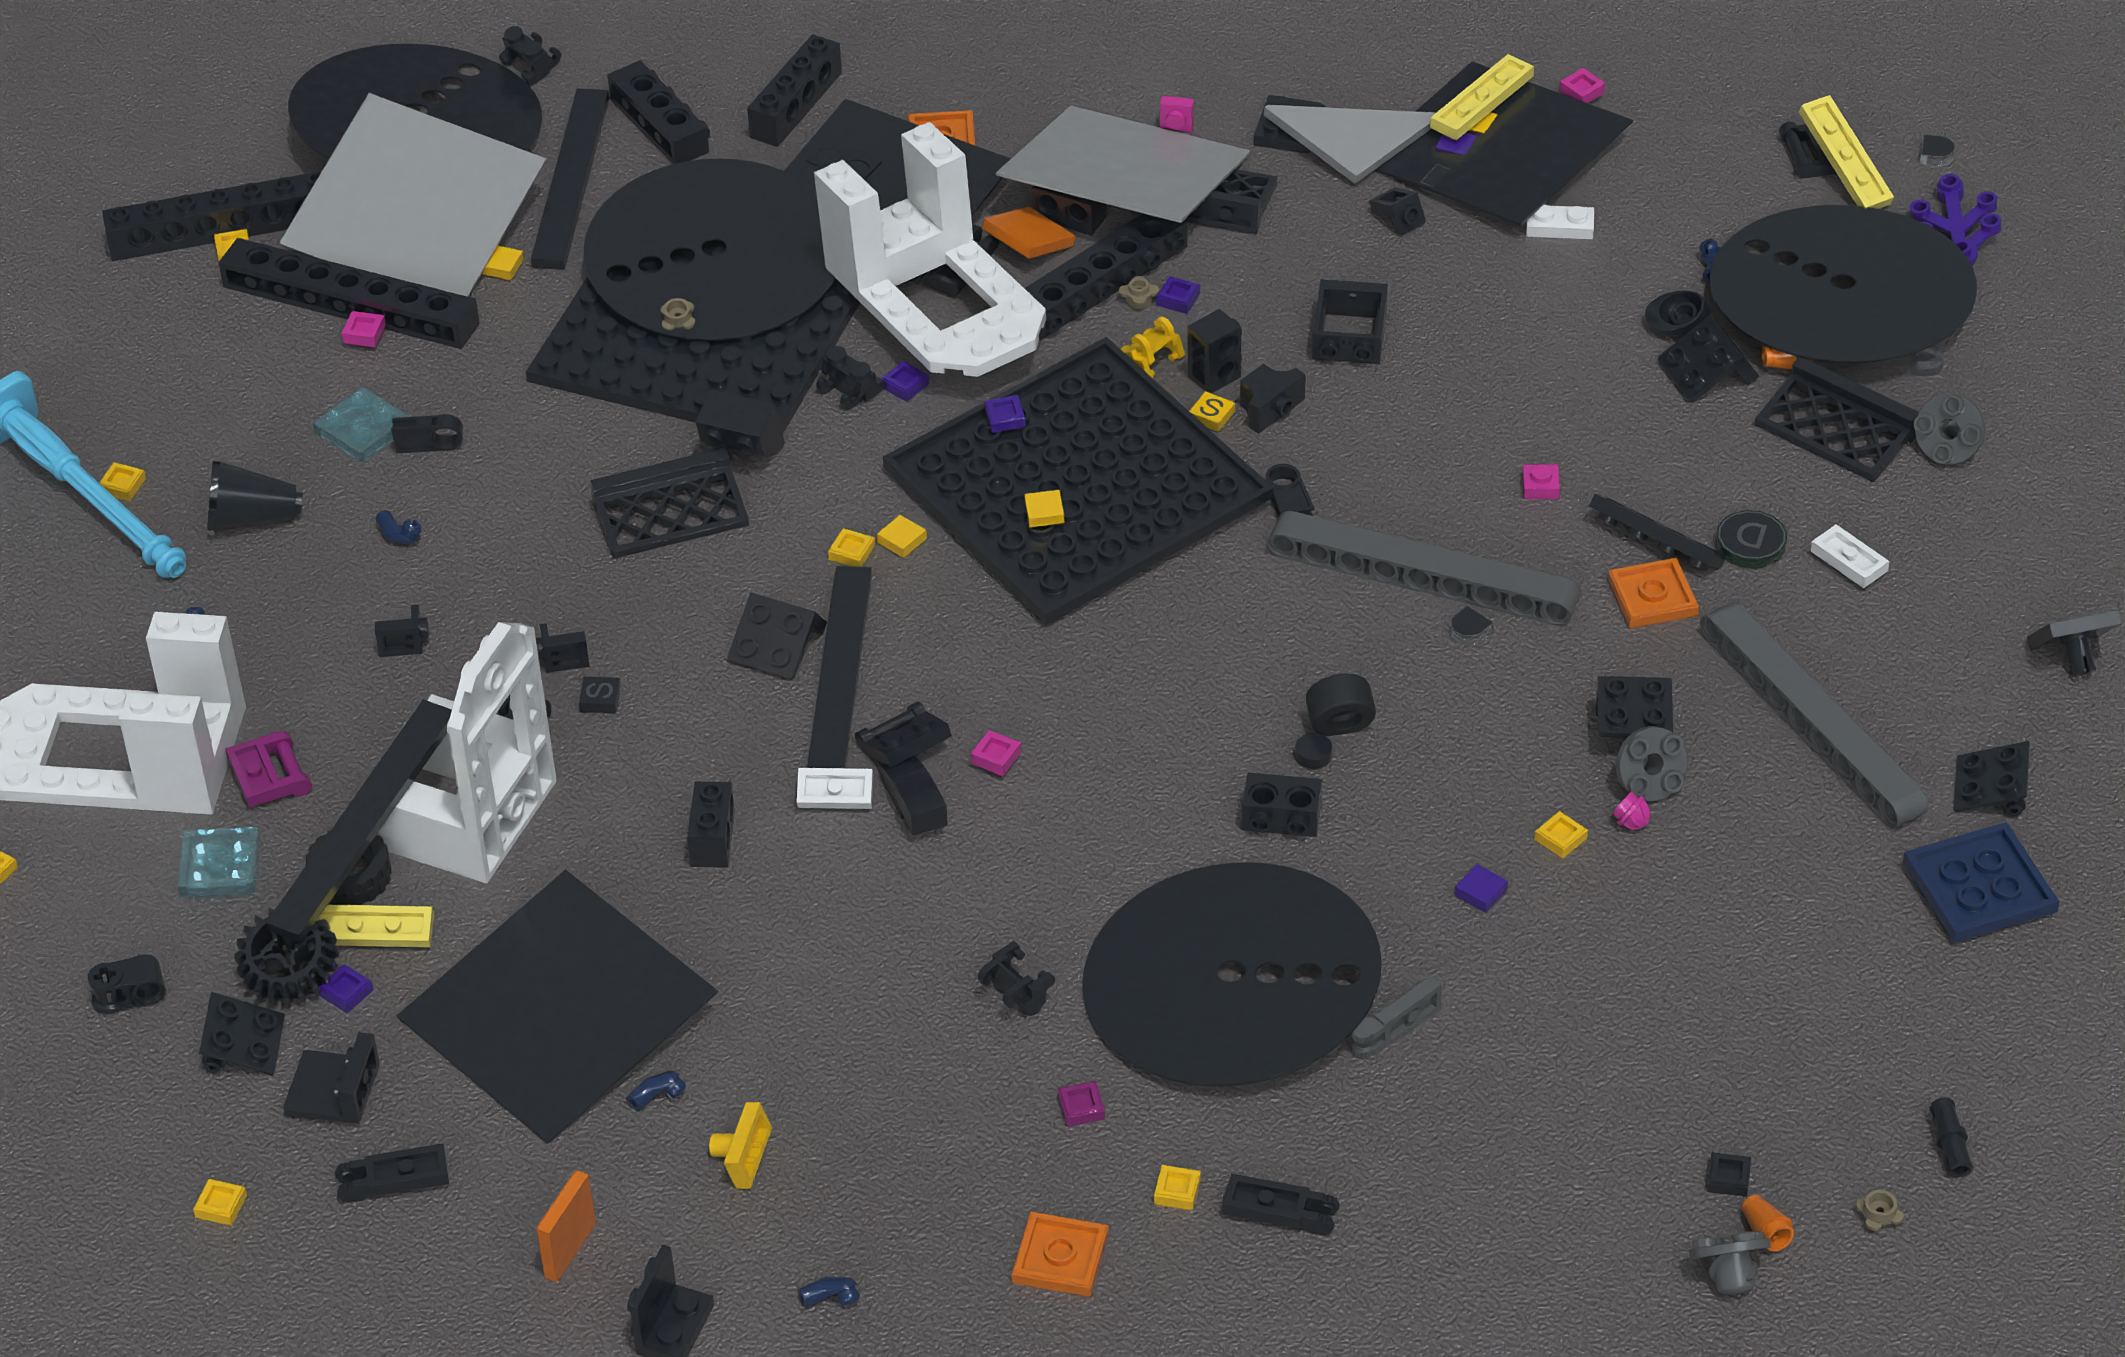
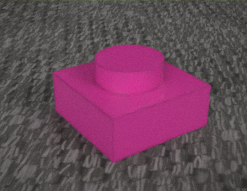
(1582, 86)
(1177, 113)
(363, 329)
(1541, 481)
(996, 753)

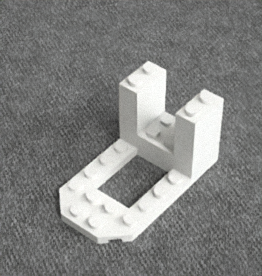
(880, 249)
(169, 735)
(497, 764)

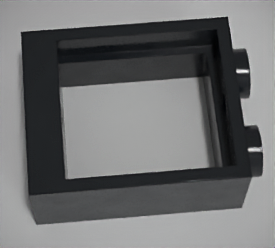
(1336, 299)

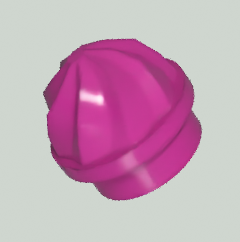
(1632, 812)

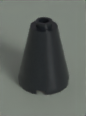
(248, 498)

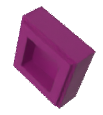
(1081, 1103)

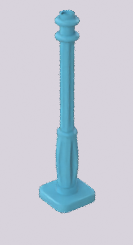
(21, 424)

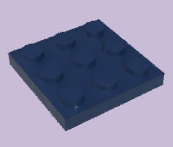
(1980, 882)

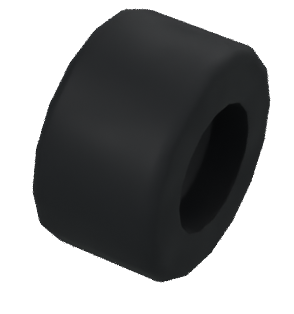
(1340, 704)

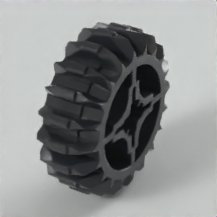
(256, 962)

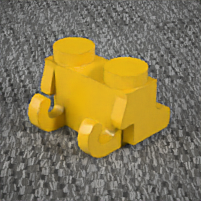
(1151, 342)

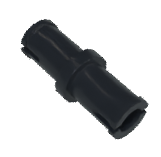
(1951, 1137)

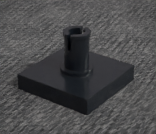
(2075, 635)

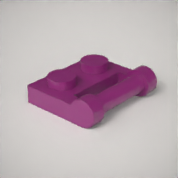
(256, 772)

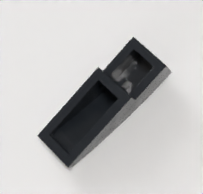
(915, 795)

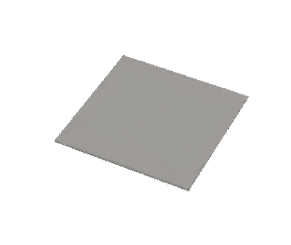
(1124, 163)
(413, 198)

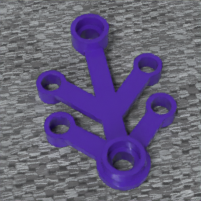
(1951, 191)

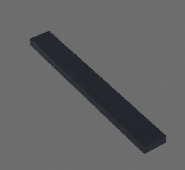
(570, 179)
(840, 668)
(360, 822)

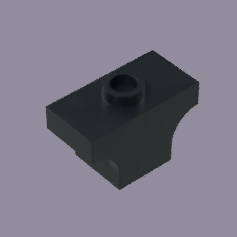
(1270, 395)

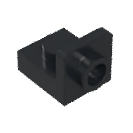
(1401, 207)
(402, 635)
(562, 650)

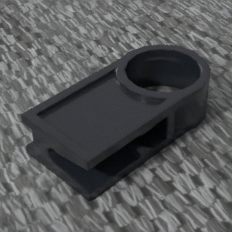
(419, 433)
(1292, 496)

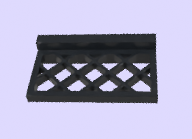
(1238, 210)
(1851, 401)
(662, 482)

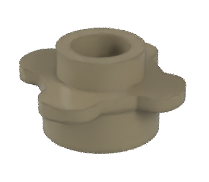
(1139, 292)
(677, 307)
(1879, 1201)

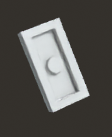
(1562, 222)
(1849, 556)
(835, 788)

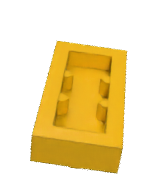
(745, 1146)

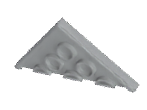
(1348, 138)

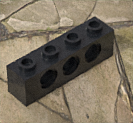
(794, 90)
(658, 113)

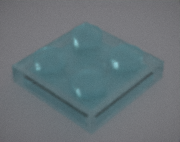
(359, 424)
(219, 861)

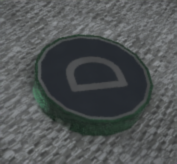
(1751, 538)

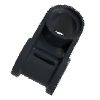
(129, 981)

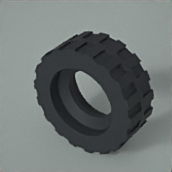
(366, 884)

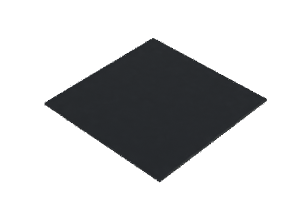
(880, 137)
(1522, 156)
(557, 1005)

